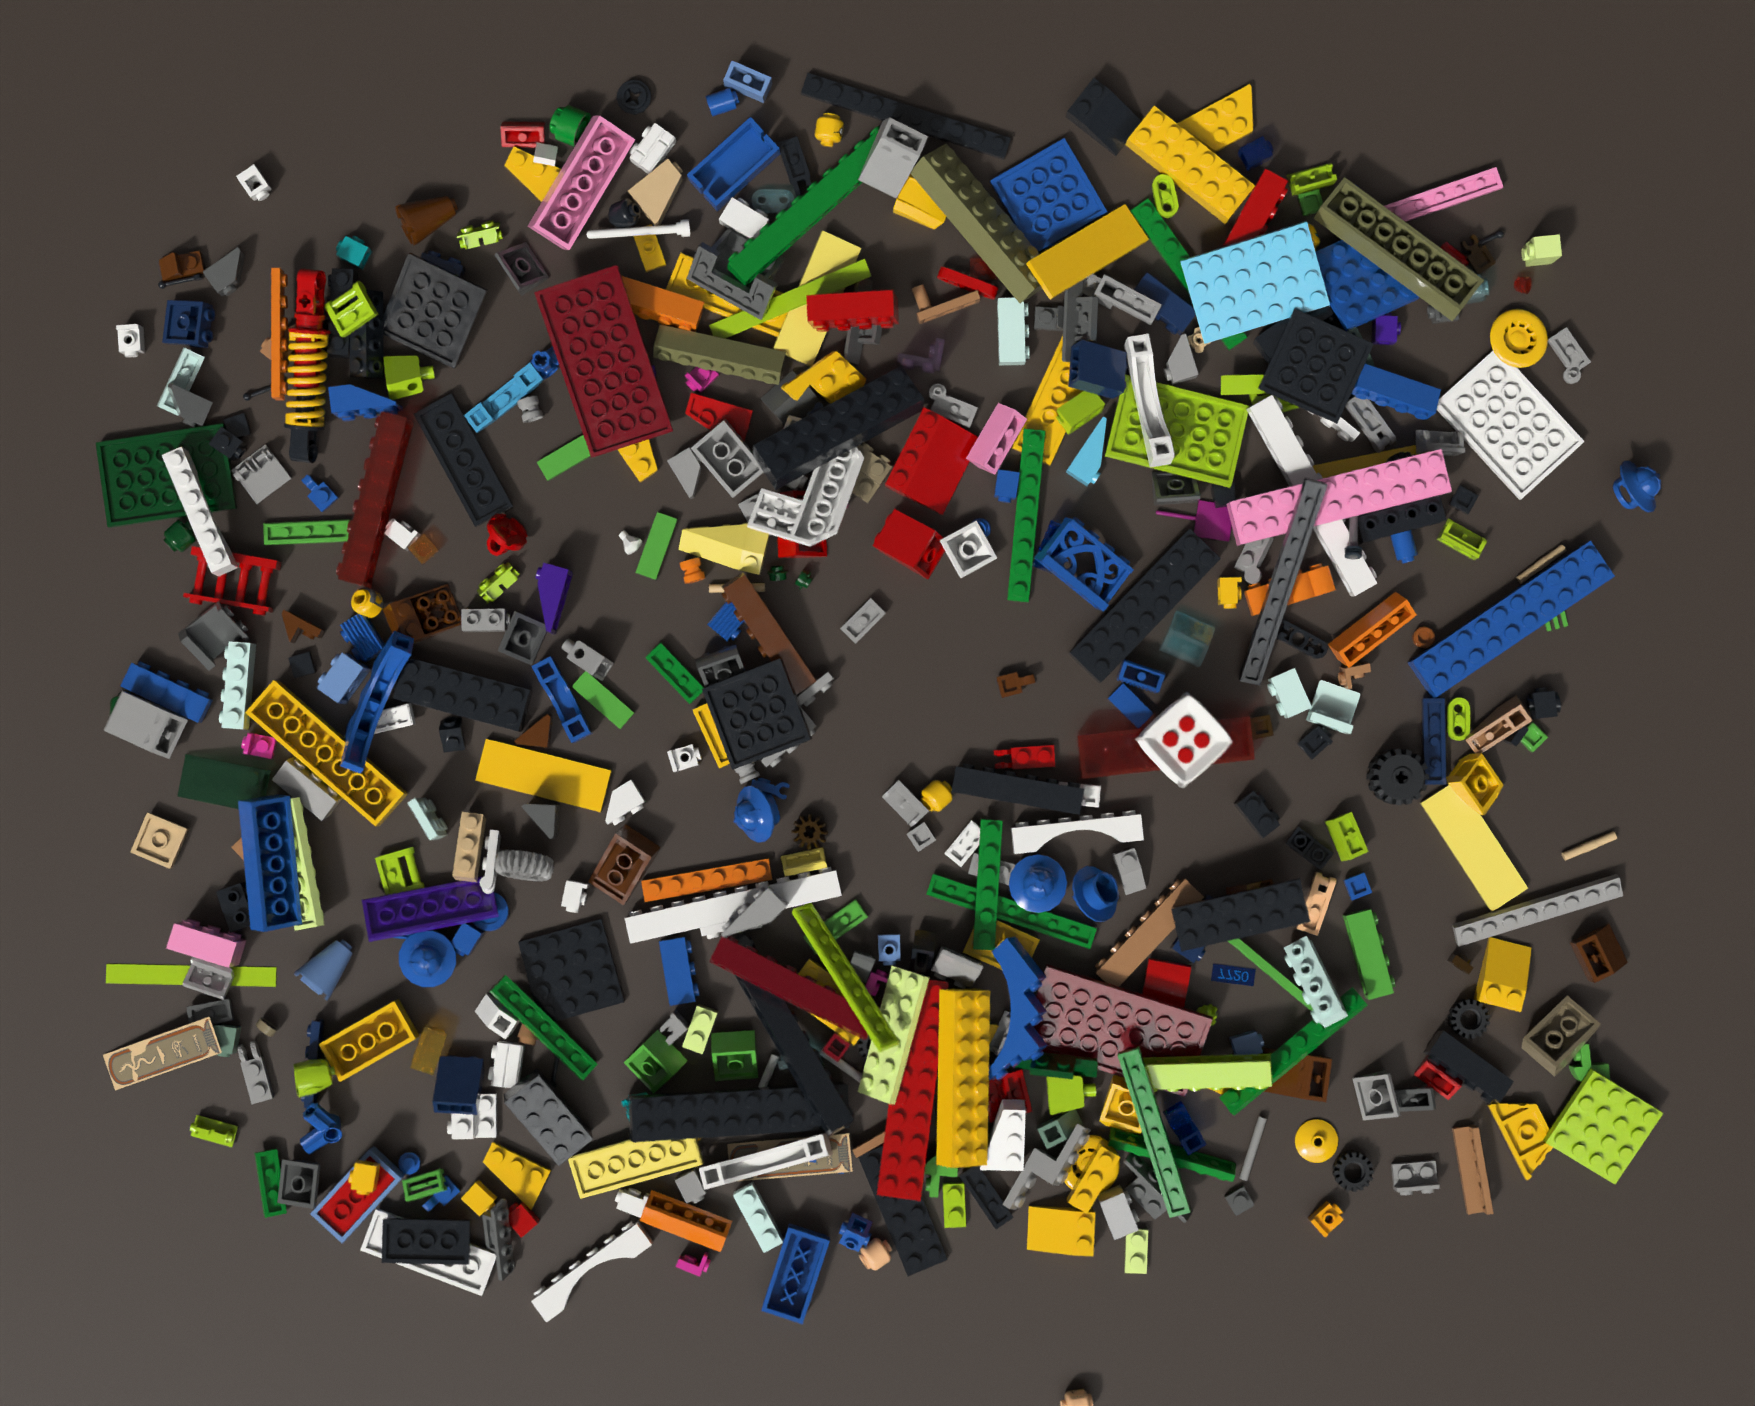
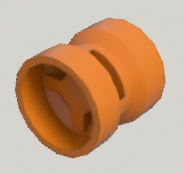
(692, 570)

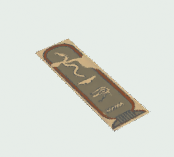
(162, 1053)
(835, 1163)

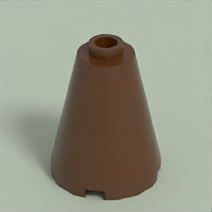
(425, 216)

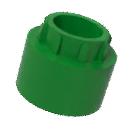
(569, 124)

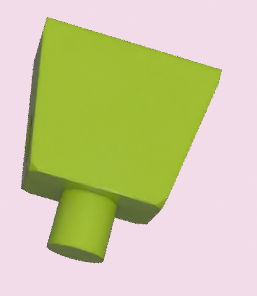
(405, 375)
(1067, 1093)

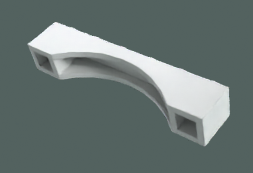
(1142, 374)
(198, 512)
(1122, 828)
(765, 1161)
(628, 1244)

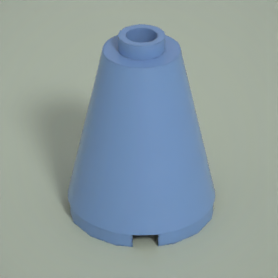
(326, 968)

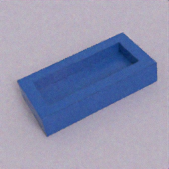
(1130, 706)

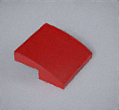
(1166, 981)
(1009, 1087)

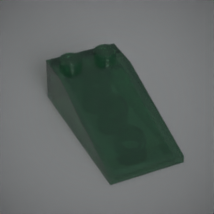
(221, 781)

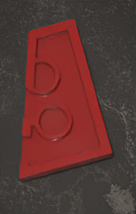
(711, 412)

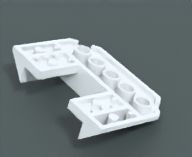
(821, 508)

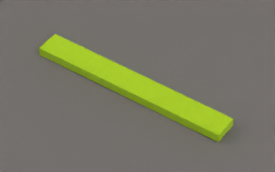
(845, 977)

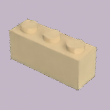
(469, 847)

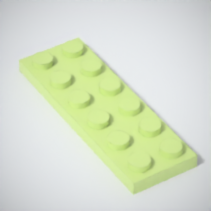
(309, 894)
(901, 1010)

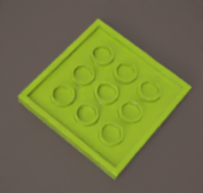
(1603, 1126)

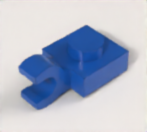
(321, 494)
(766, 787)
(443, 1197)

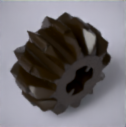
(802, 829)

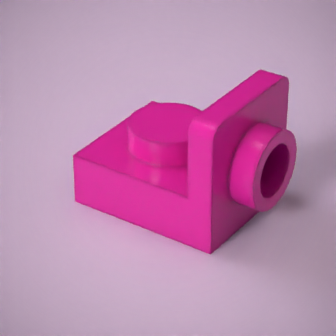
(700, 379)
(259, 745)
(871, 985)
(689, 1264)

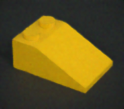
(1503, 974)
(1061, 1230)

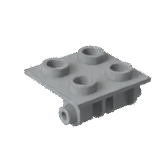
(261, 474)

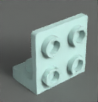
(1333, 707)

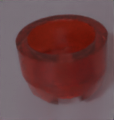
(1523, 284)

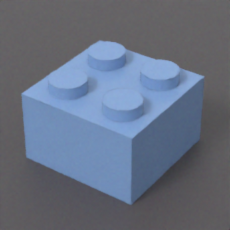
(343, 678)

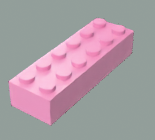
(581, 182)

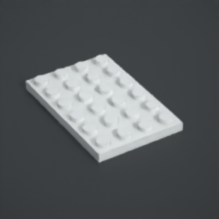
(1508, 424)

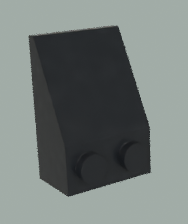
(1103, 116)

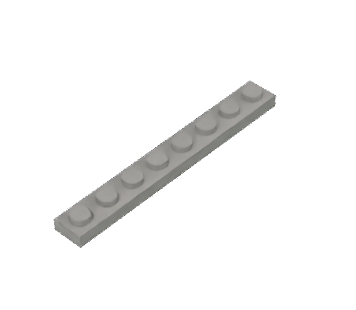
(1537, 910)

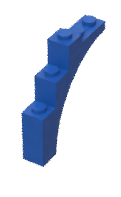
(373, 699)
(1023, 979)

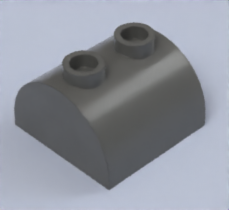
(720, 665)

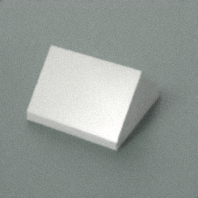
(968, 549)

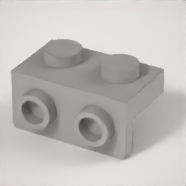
(209, 978)

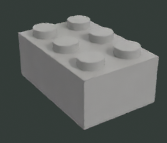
(728, 458)

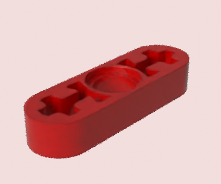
(967, 283)

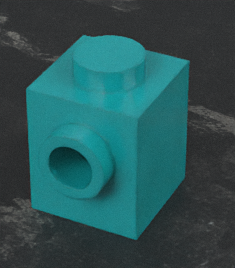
(353, 251)

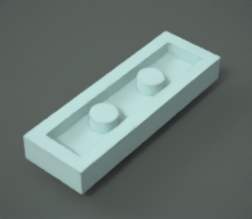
(182, 376)

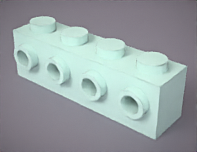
(238, 685)
(1315, 982)

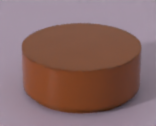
(1423, 637)

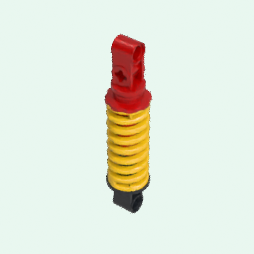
(308, 345)

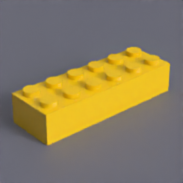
(1190, 164)

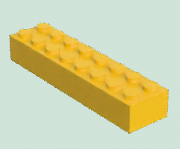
(322, 750)
(963, 1077)

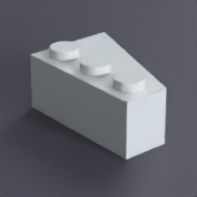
(1007, 1137)

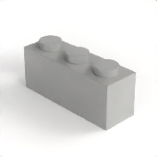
(303, 783)

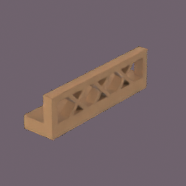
(1472, 1169)

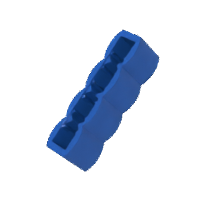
(167, 693)

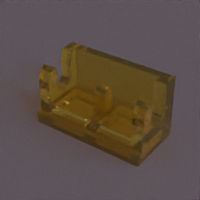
(428, 1049)

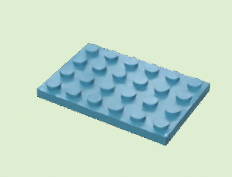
(1255, 282)

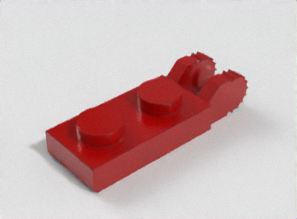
(1028, 757)

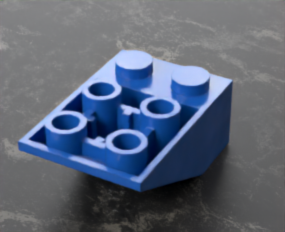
(351, 401)

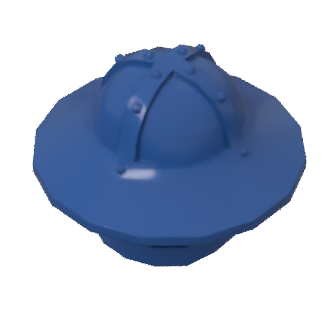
(1641, 485)
(756, 813)
(1037, 883)
(1095, 893)
(427, 958)

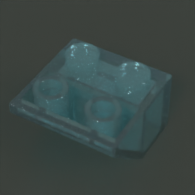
(1187, 639)

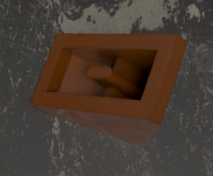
(538, 734)

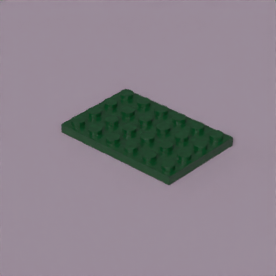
(139, 484)

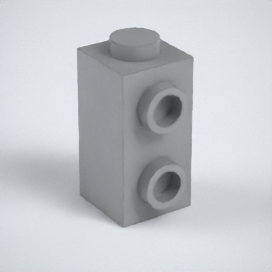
(485, 620)

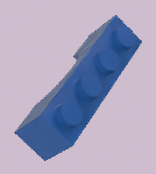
(562, 699)

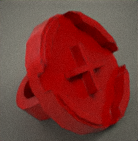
(506, 533)

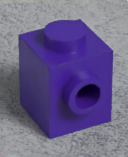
(1385, 329)

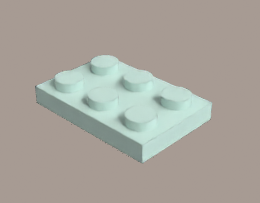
(425, 813)

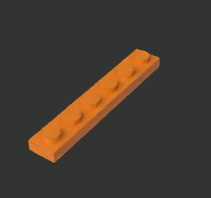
(279, 343)
(706, 880)

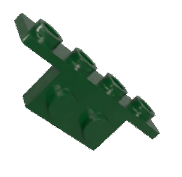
(1061, 1066)

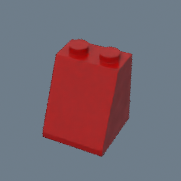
(910, 543)

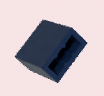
(1097, 369)
(458, 1085)

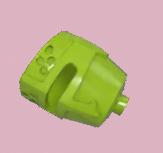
(312, 1076)

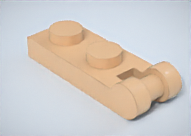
(1317, 902)

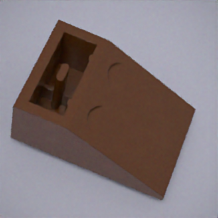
(424, 614)
(1305, 1080)

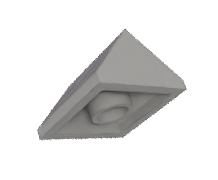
(1376, 1096)

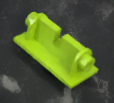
(471, 235)
(502, 575)
(213, 1130)

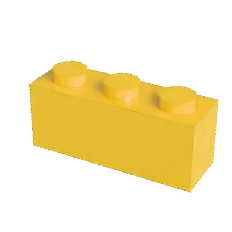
(1093, 1178)

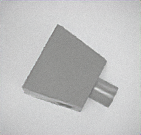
(591, 662)

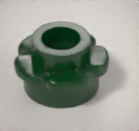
(777, 573)
(804, 579)

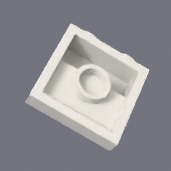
(476, 1126)

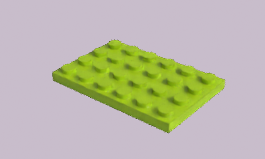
(1202, 430)

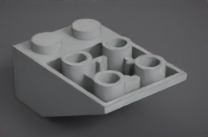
(892, 157)
(145, 724)
(761, 911)

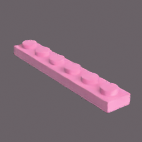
(1447, 195)

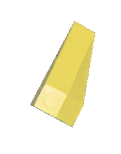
(727, 545)

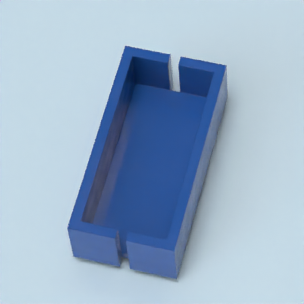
(733, 164)

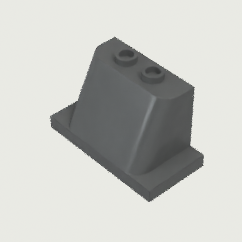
(711, 273)

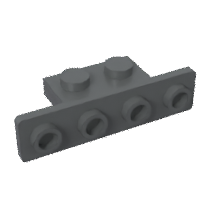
(1079, 319)
(857, 337)
(1146, 1188)
(498, 1237)

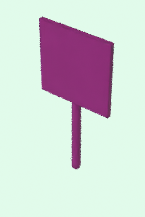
(1209, 521)

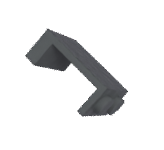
(211, 633)

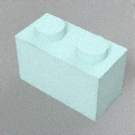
(1289, 693)

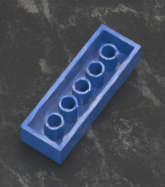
(270, 862)

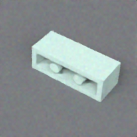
(1012, 332)
(758, 1217)

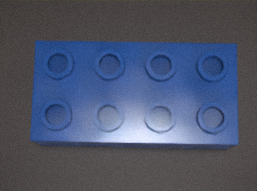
(795, 1273)

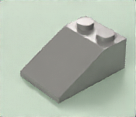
(956, 967)

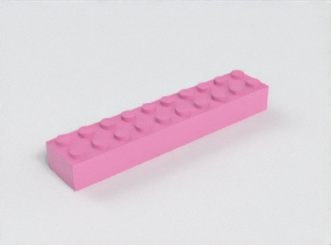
(1344, 497)

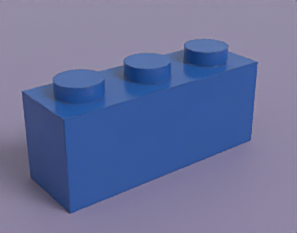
(679, 970)

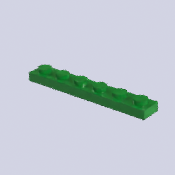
(987, 884)
(543, 1027)
(1196, 1161)

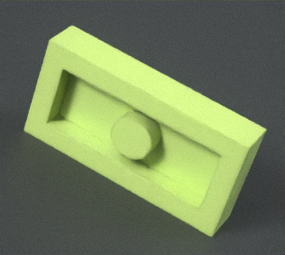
(1136, 1252)

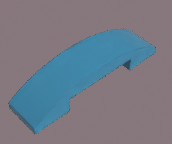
(504, 399)

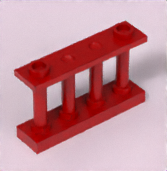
(245, 563)

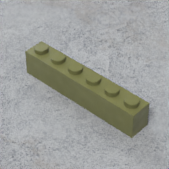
(719, 354)

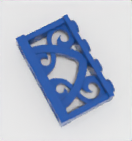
(1056, 563)

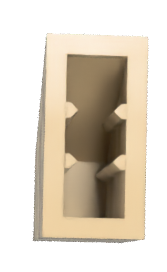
(657, 190)

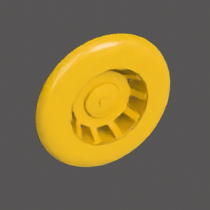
(1516, 340)
(1085, 1157)

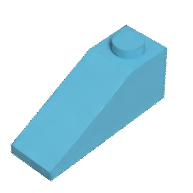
(1088, 460)

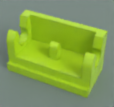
(1311, 179)
(1079, 411)
(1461, 539)
(1346, 836)

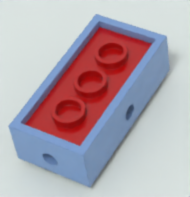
(345, 1210)

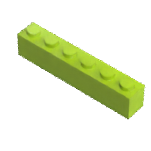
(1209, 1072)

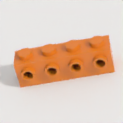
(663, 305)
(1372, 629)
(686, 1221)

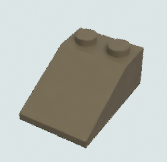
(1560, 1035)

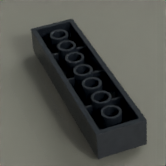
(838, 427)
(1144, 606)

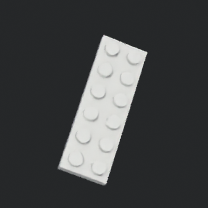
(468, 1277)

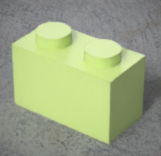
(1542, 250)
(700, 1029)

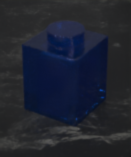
(1256, 153)

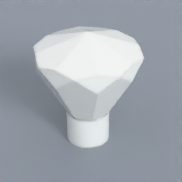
(630, 543)

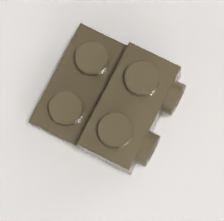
(872, 473)

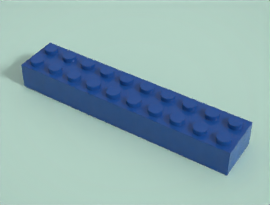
(1511, 619)

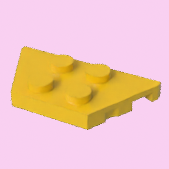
(1222, 121)
(1523, 1132)

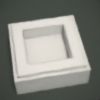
(545, 154)

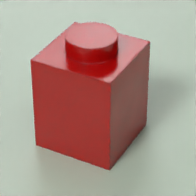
(522, 1218)

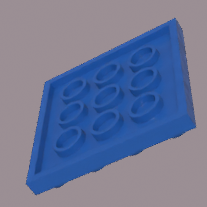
(1049, 196)
(1358, 287)

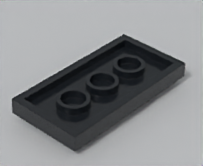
(426, 1241)

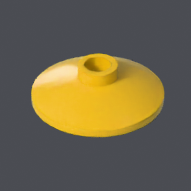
(1308, 1133)

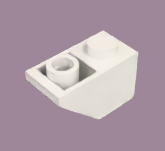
(622, 801)
(496, 1016)

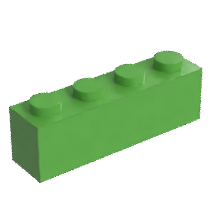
(1368, 953)

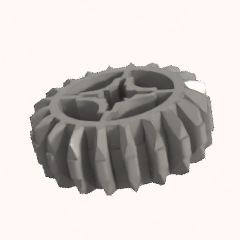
(524, 865)

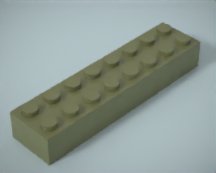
(979, 219)
(1398, 249)

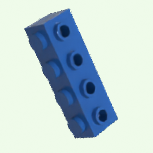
(1396, 392)

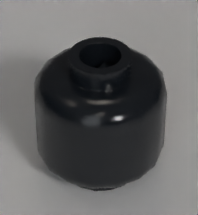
(624, 213)

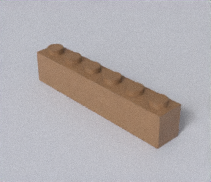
(1146, 936)

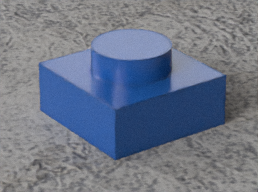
(1357, 886)

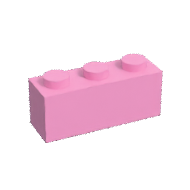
(996, 438)

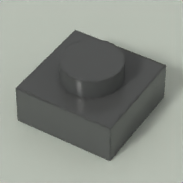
(1239, 1200)

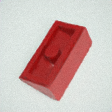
(522, 134)
(1438, 1079)

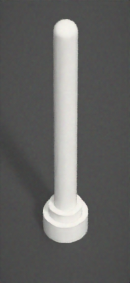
(681, 228)

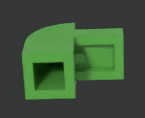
(1584, 1065)
(936, 1171)

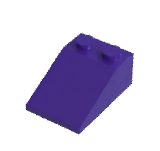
(553, 590)

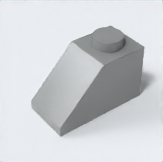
(1181, 363)
(687, 470)
(1129, 870)

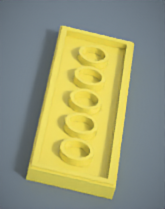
(796, 334)
(1474, 848)
(631, 1163)

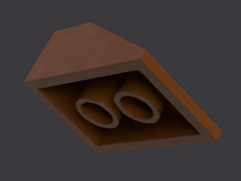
(624, 864)

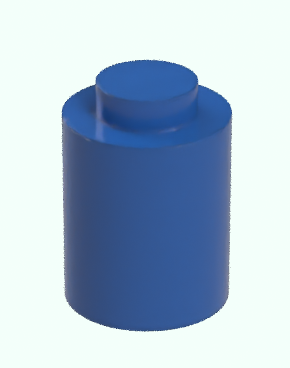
(722, 101)
(1404, 546)

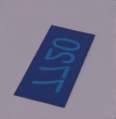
(1233, 975)

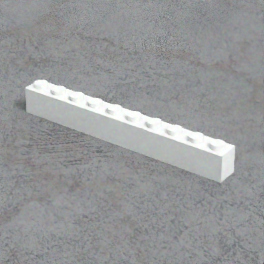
(1296, 466)
(724, 906)

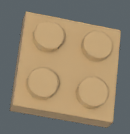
(159, 840)

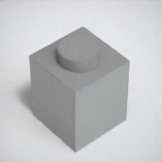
(691, 1186)

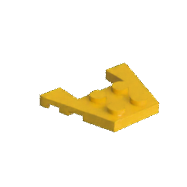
(830, 377)

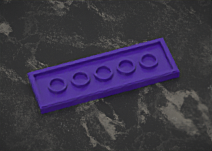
(427, 909)

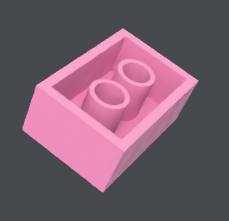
(206, 943)

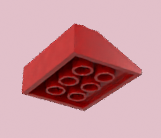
(932, 461)

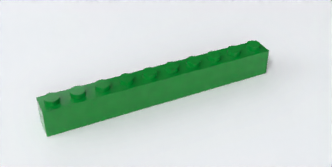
(802, 216)

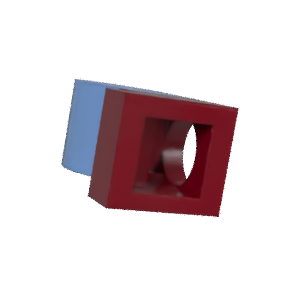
(836, 1046)

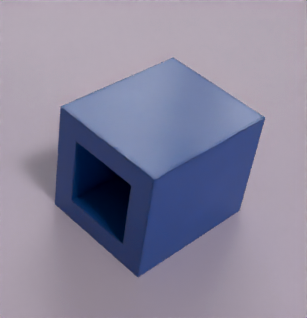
(1006, 485)
(466, 939)

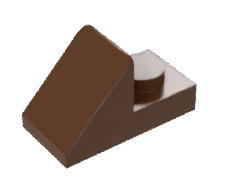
(180, 266)
(295, 625)

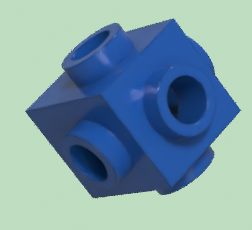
(855, 1232)

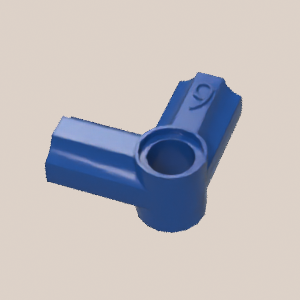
(545, 362)
(326, 1128)

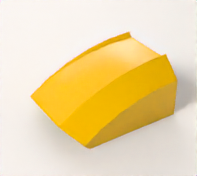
(917, 205)
(1475, 782)
(1118, 1107)

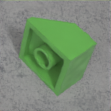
(734, 1055)
(655, 1061)

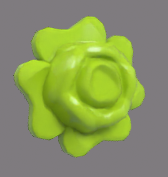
(1209, 1010)

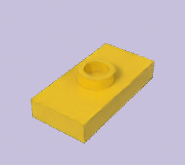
(650, 251)

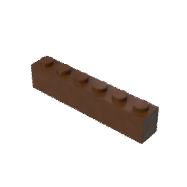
(766, 630)

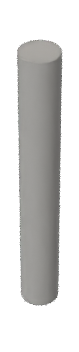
(1253, 1148)

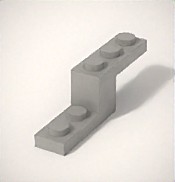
(1115, 294)
(805, 698)
(1047, 1167)

